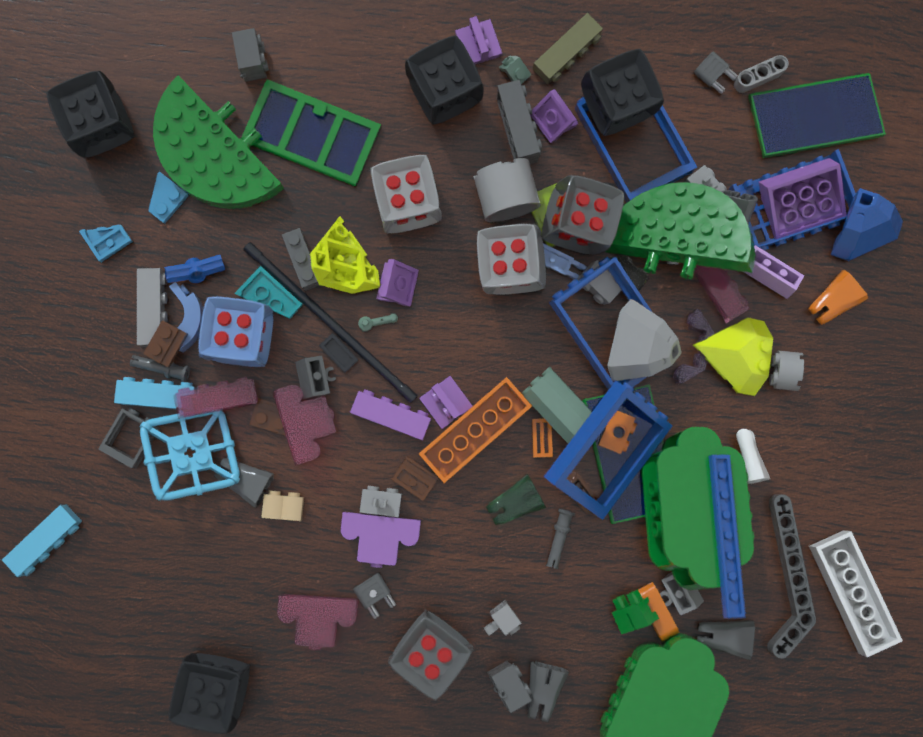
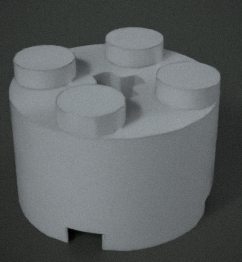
(787, 370)

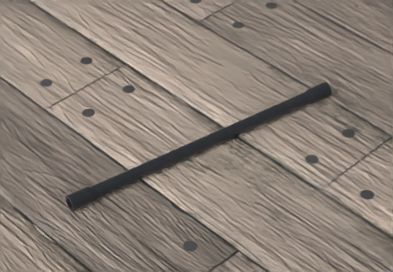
(402, 388)

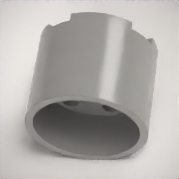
(507, 190)

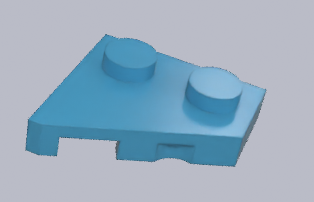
(166, 198)
(106, 241)

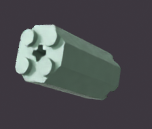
(557, 404)

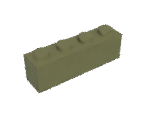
(567, 49)

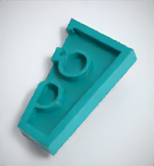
(266, 290)

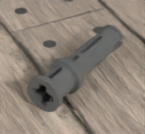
(174, 371)
(562, 528)

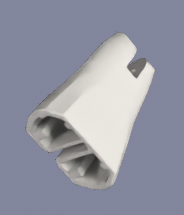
(754, 464)

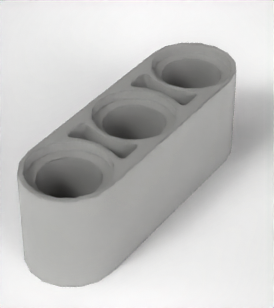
(767, 68)

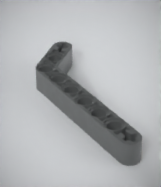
(789, 572)

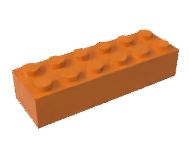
(475, 430)

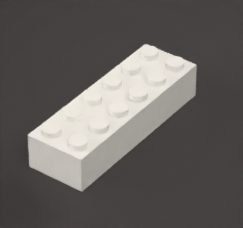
(855, 593)

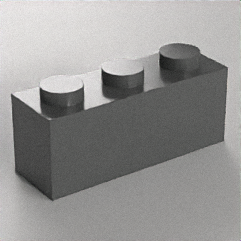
(300, 258)

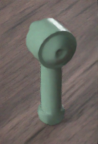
(366, 323)

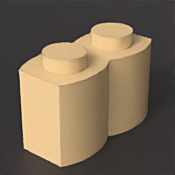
(283, 507)

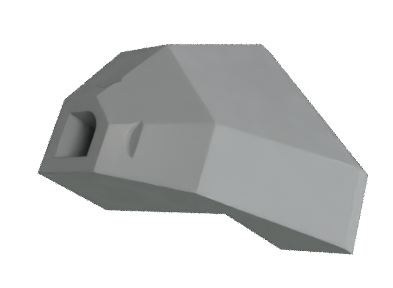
(641, 344)

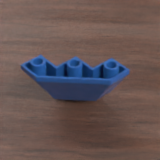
(868, 225)

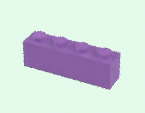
(390, 415)

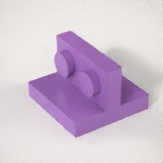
(480, 40)
(553, 116)
(397, 283)
(445, 402)

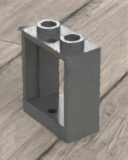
(106, 445)

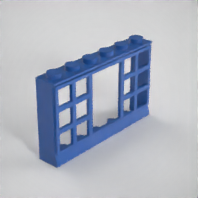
(751, 187)

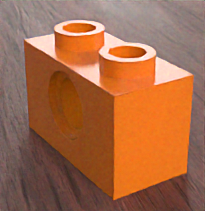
(608, 439)

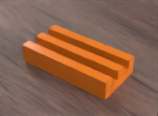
(534, 438)

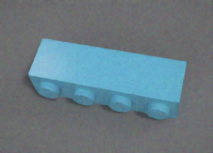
(148, 393)
(42, 540)

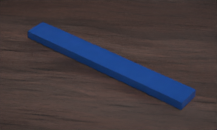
(726, 536)

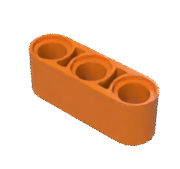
(665, 625)

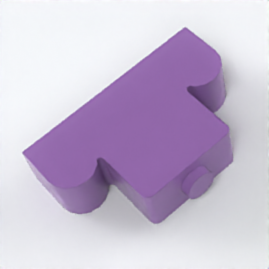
(379, 536)

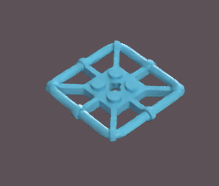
(182, 463)

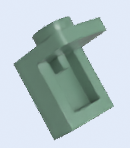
(515, 69)

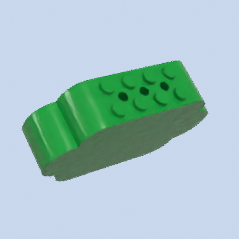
(681, 507)
(667, 692)

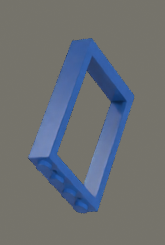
(687, 163)
(627, 288)
(587, 435)

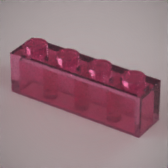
(722, 291)
(215, 398)

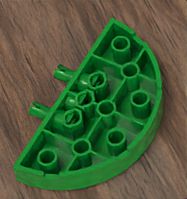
(206, 154)
(685, 226)

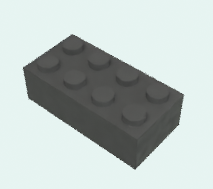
(517, 121)

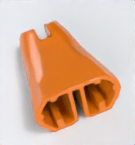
(838, 297)

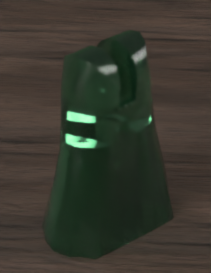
(516, 501)

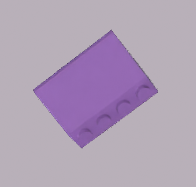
(803, 197)

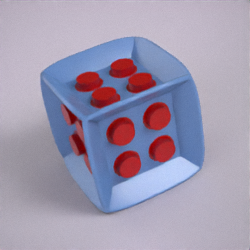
(236, 331)

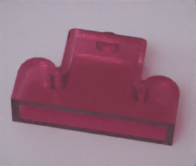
(303, 422)
(317, 617)

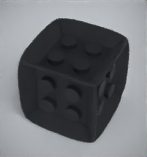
(444, 79)
(622, 92)
(90, 114)
(209, 693)

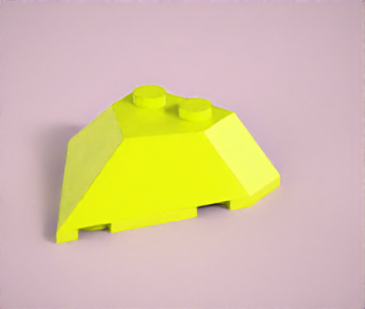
(342, 263)
(741, 354)

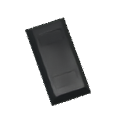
(338, 352)

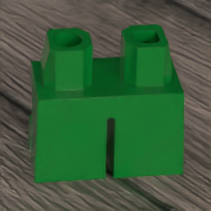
(633, 614)

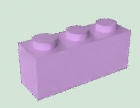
(775, 273)

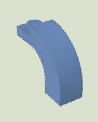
(192, 314)

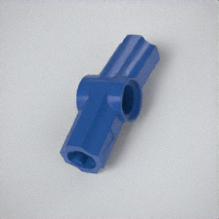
(194, 269)

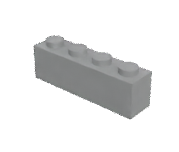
(150, 303)

